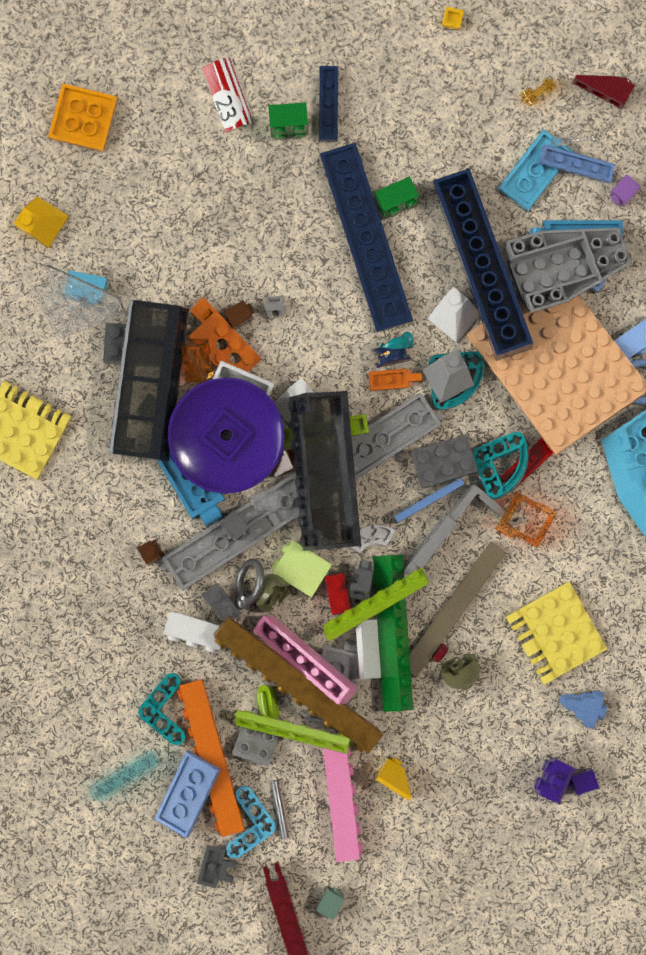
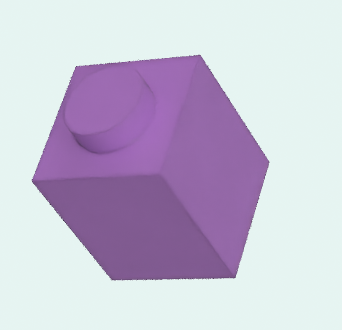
(624, 191)

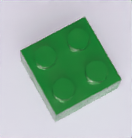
(288, 120)

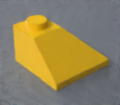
(41, 221)
(394, 777)

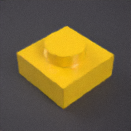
(452, 18)

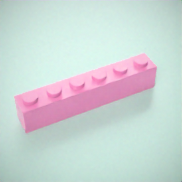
(305, 659)
(342, 806)

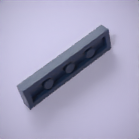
(328, 103)

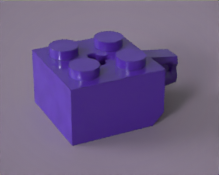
(554, 779)

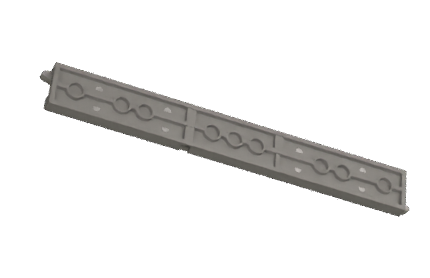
(217, 547)

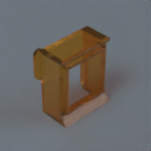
(503, 527)

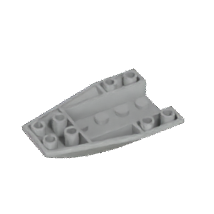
(563, 264)

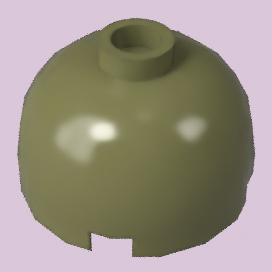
(274, 589)
(460, 673)

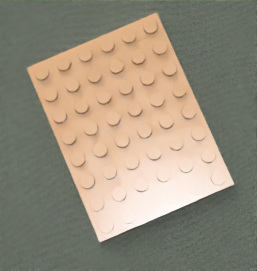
(569, 377)

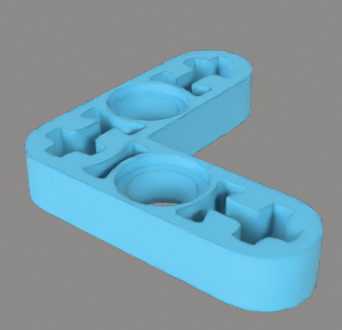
(256, 828)

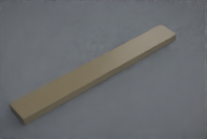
(455, 607)

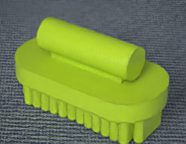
(268, 701)

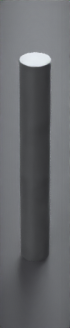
(279, 809)

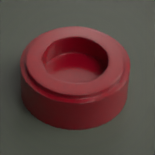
(440, 652)

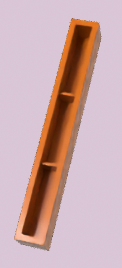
(209, 747)

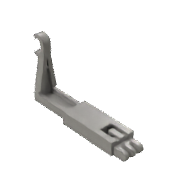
(447, 524)

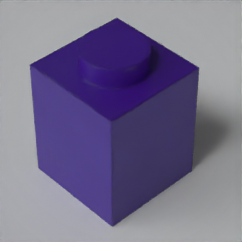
(583, 782)

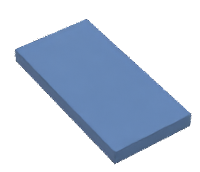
(187, 794)

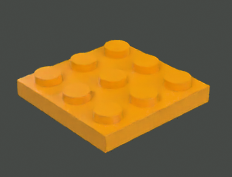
(83, 117)

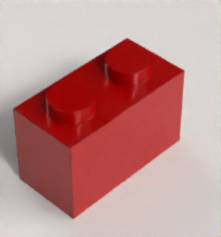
(337, 593)

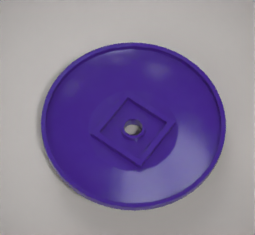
(230, 463)

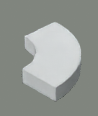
(374, 536)

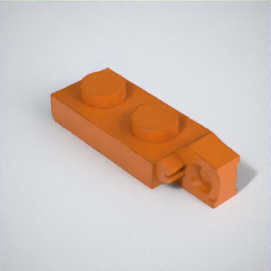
(393, 379)

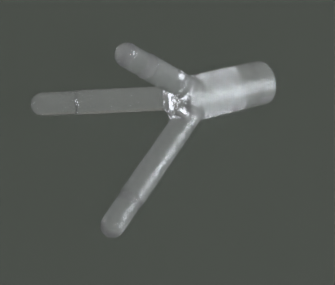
(571, 139)

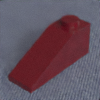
(608, 88)

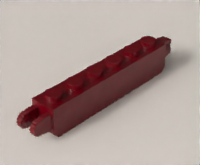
(285, 912)

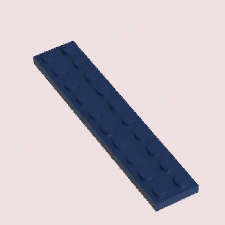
(366, 237)

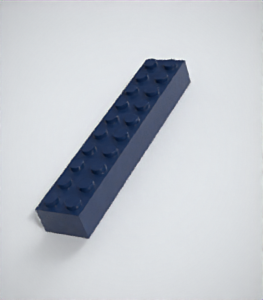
(483, 264)

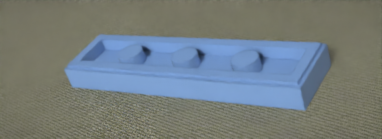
(576, 163)
(428, 500)

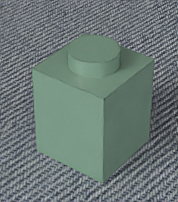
(330, 902)

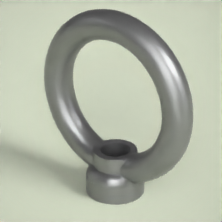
(244, 601)

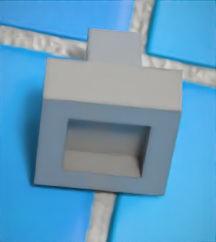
(274, 303)

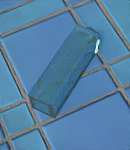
(124, 776)

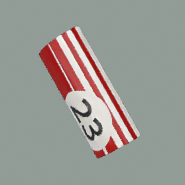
(228, 94)

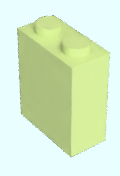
(301, 568)

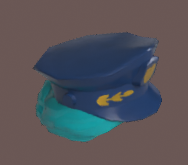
(394, 351)

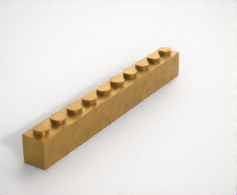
(290, 680)

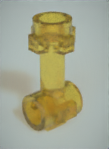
(529, 96)

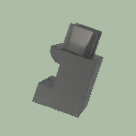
(364, 583)

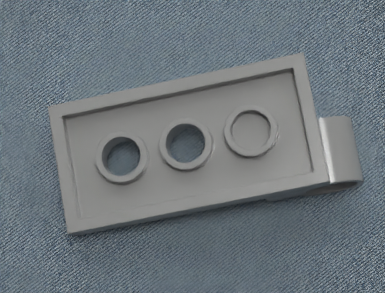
(345, 661)

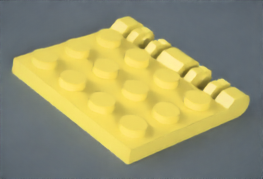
(24, 435)
(559, 630)

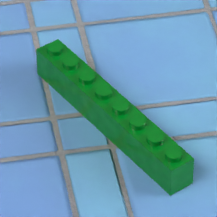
(393, 638)

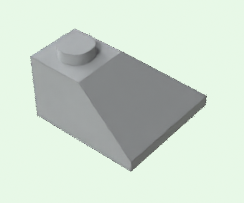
(448, 376)

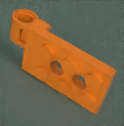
(215, 327)

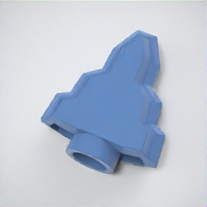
(586, 706)

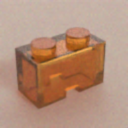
(196, 360)

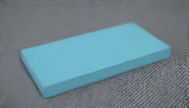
(528, 177)

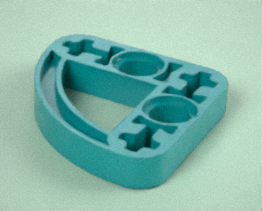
(469, 392)
(488, 462)

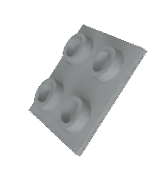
(255, 746)

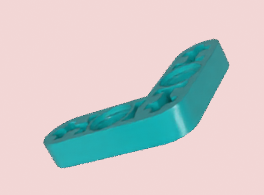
(156, 707)

